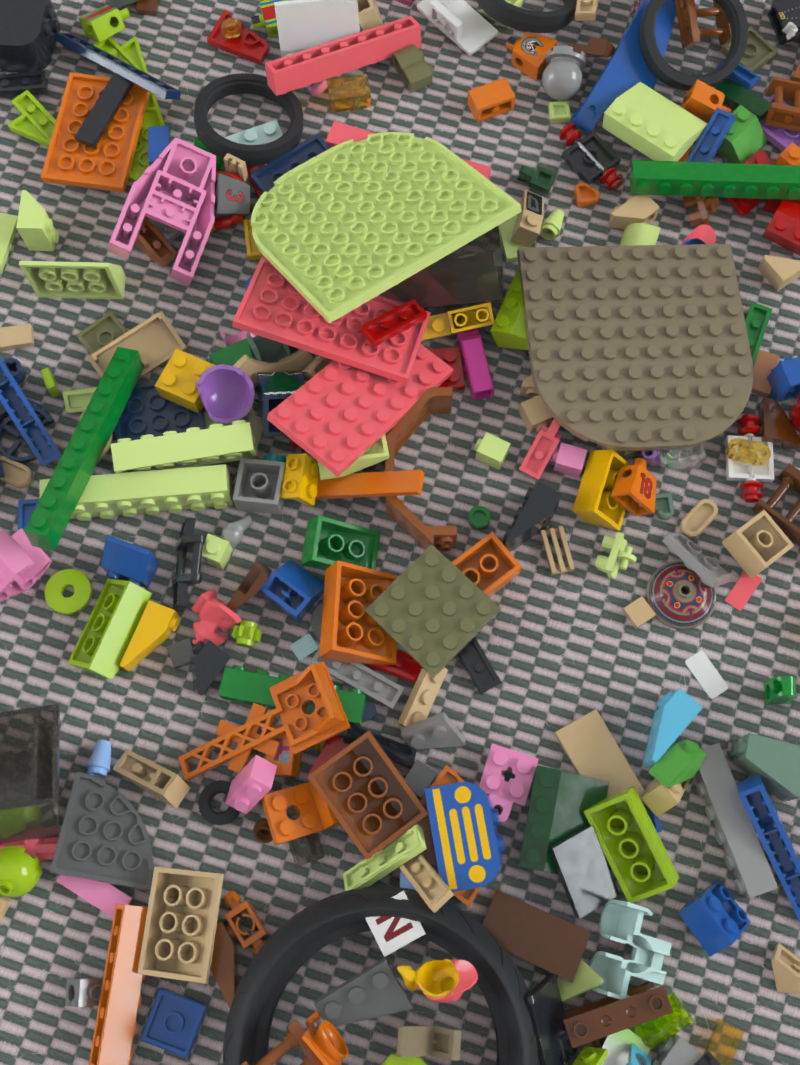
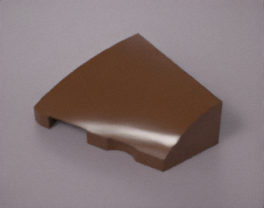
(595, 48)
(776, 425)
(250, 585)

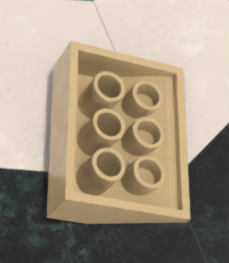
(181, 924)

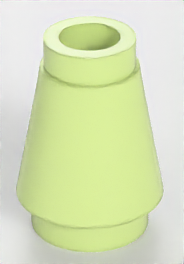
(552, 225)

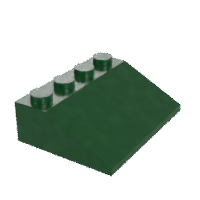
(556, 813)

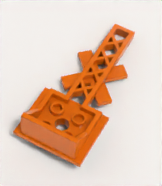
(302, 730)

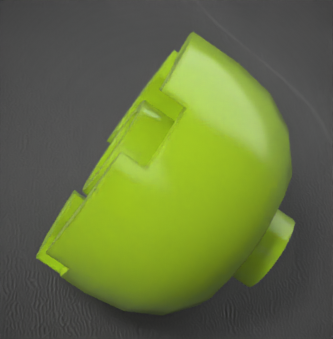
(18, 871)

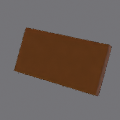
(536, 935)

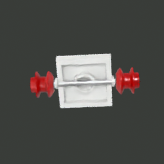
(745, 472)

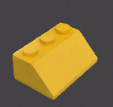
(595, 490)

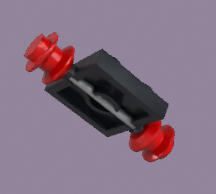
(590, 157)

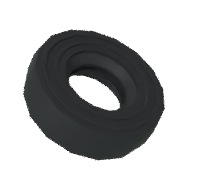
(205, 806)

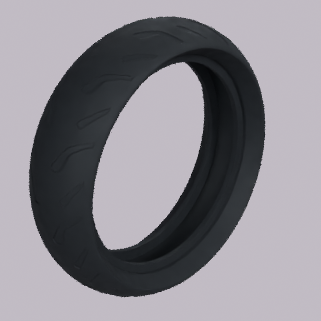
(344, 915)

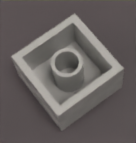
(259, 486)

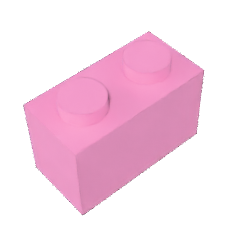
(251, 784)

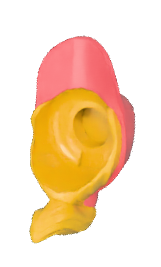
(440, 979)

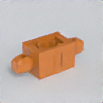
(232, 901)

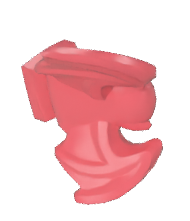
(212, 616)

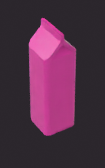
(475, 364)

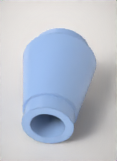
(100, 759)

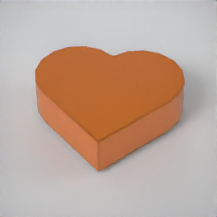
(585, 195)

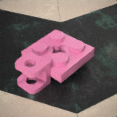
(516, 790)

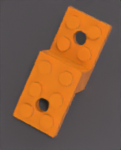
(311, 809)

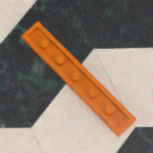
(372, 485)

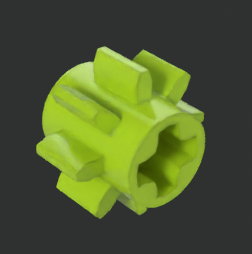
(246, 634)

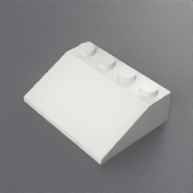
(314, 23)

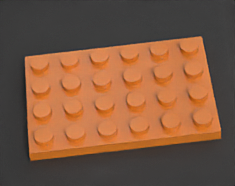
(111, 160)

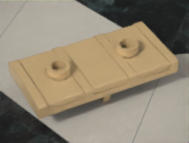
(152, 338)

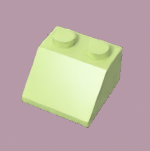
(35, 225)

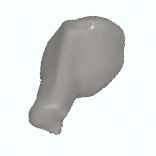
(234, 531)

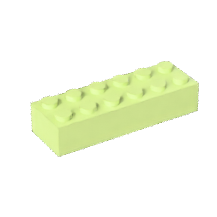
(186, 449)

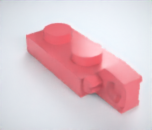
(541, 450)

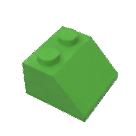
(743, 138)

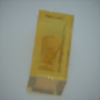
(349, 93)

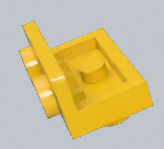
(300, 479)

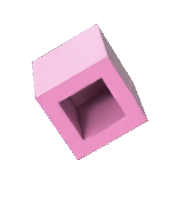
(569, 459)

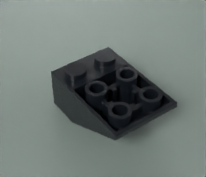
(536, 515)

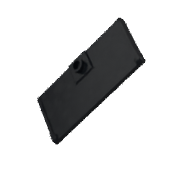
(547, 1019)

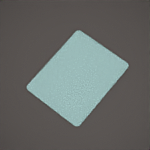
(304, 646)

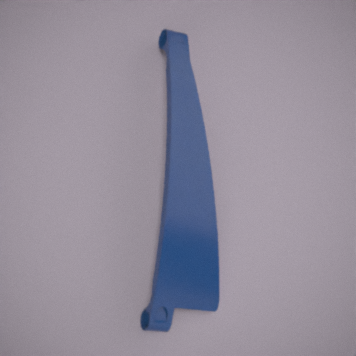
(625, 67)

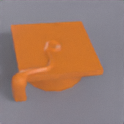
(325, 1041)

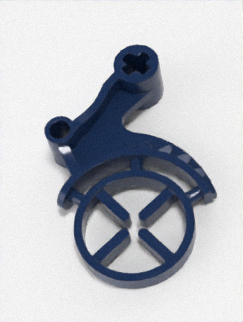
(20, 375)

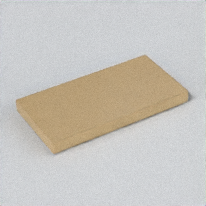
(597, 753)

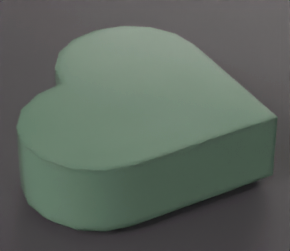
(664, 506)

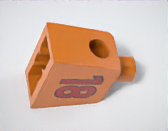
(636, 488)

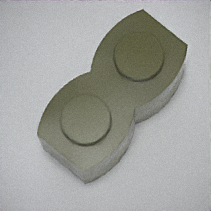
(412, 68)

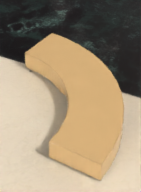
(294, 362)

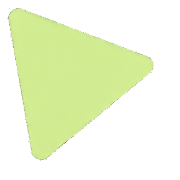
(584, 980)

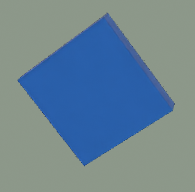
(174, 1022)

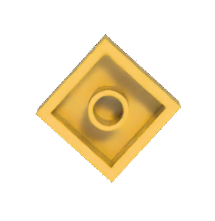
(180, 379)

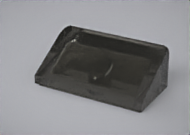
(306, 849)

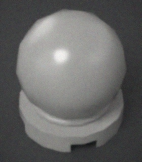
(563, 74)

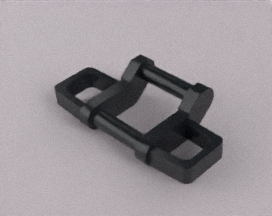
(182, 581)

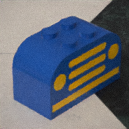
(465, 835)

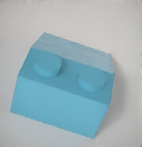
(669, 721)

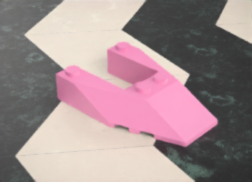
(177, 193)

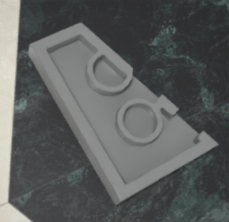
(704, 566)

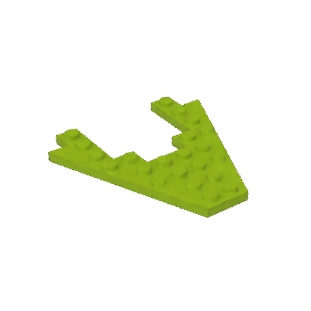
(39, 124)

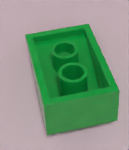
(335, 540)

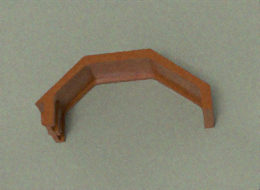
(434, 401)

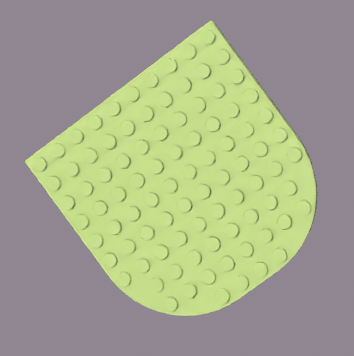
(372, 217)

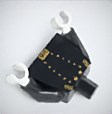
(785, 20)

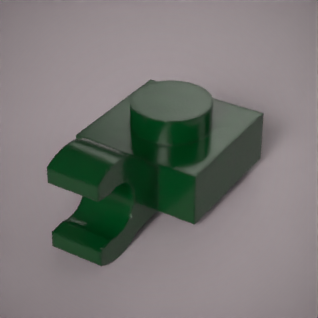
(539, 180)

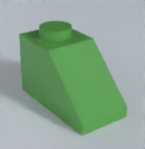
(678, 763)

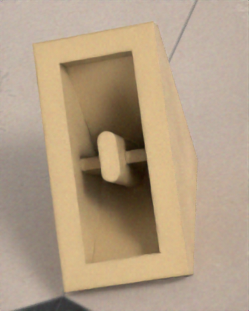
(779, 270)

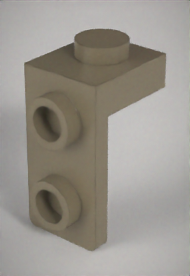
(429, 1041)

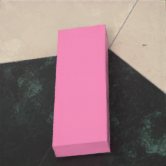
(97, 893)

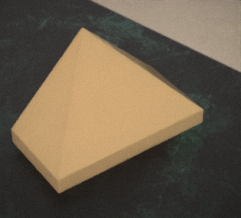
(786, 970)

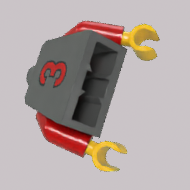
(231, 200)

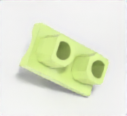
(619, 556)

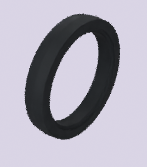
(529, 20)
(677, 79)
(246, 84)

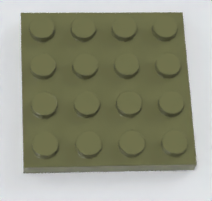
(432, 610)

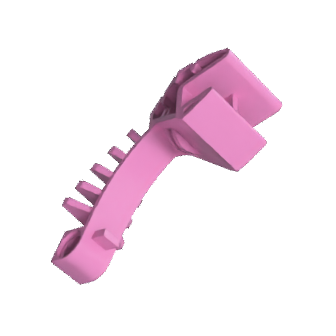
(19, 564)

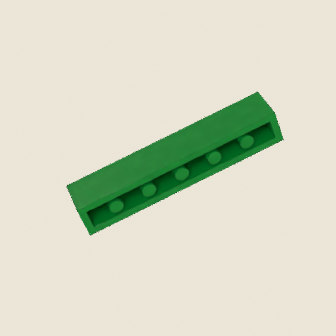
(252, 688)

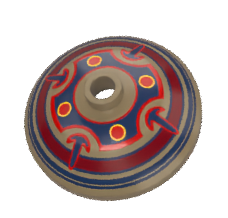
(673, 606)

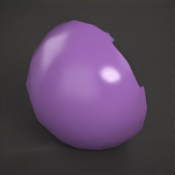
(226, 393)

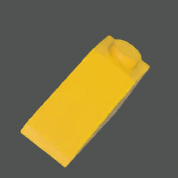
(151, 632)

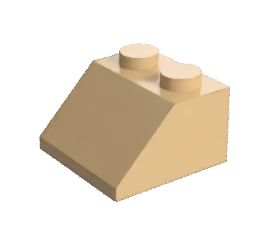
(757, 544)

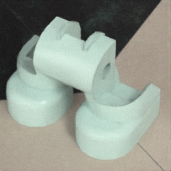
(622, 923)

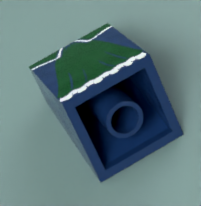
(272, 391)

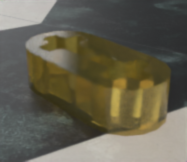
(748, 452)

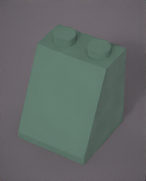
(773, 760)

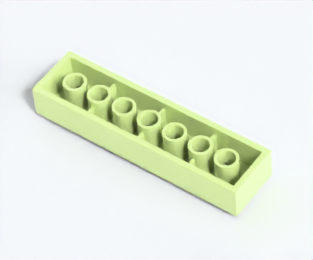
(154, 492)

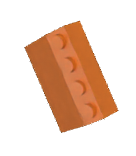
(346, 629)

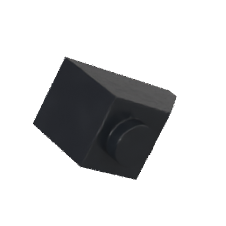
(206, 664)

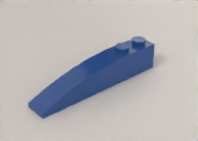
(26, 418)
(773, 836)

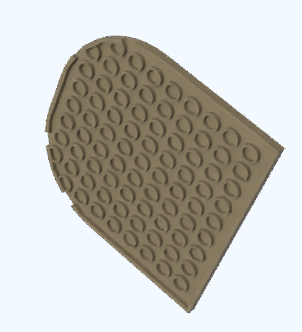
(637, 342)

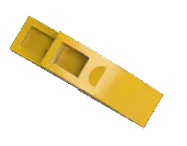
(458, 321)

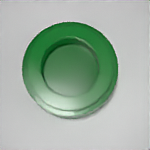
(479, 517)

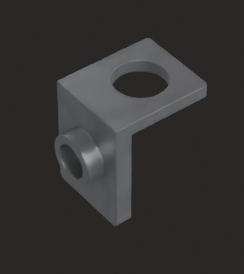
(86, 992)

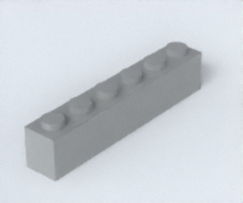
(733, 825)

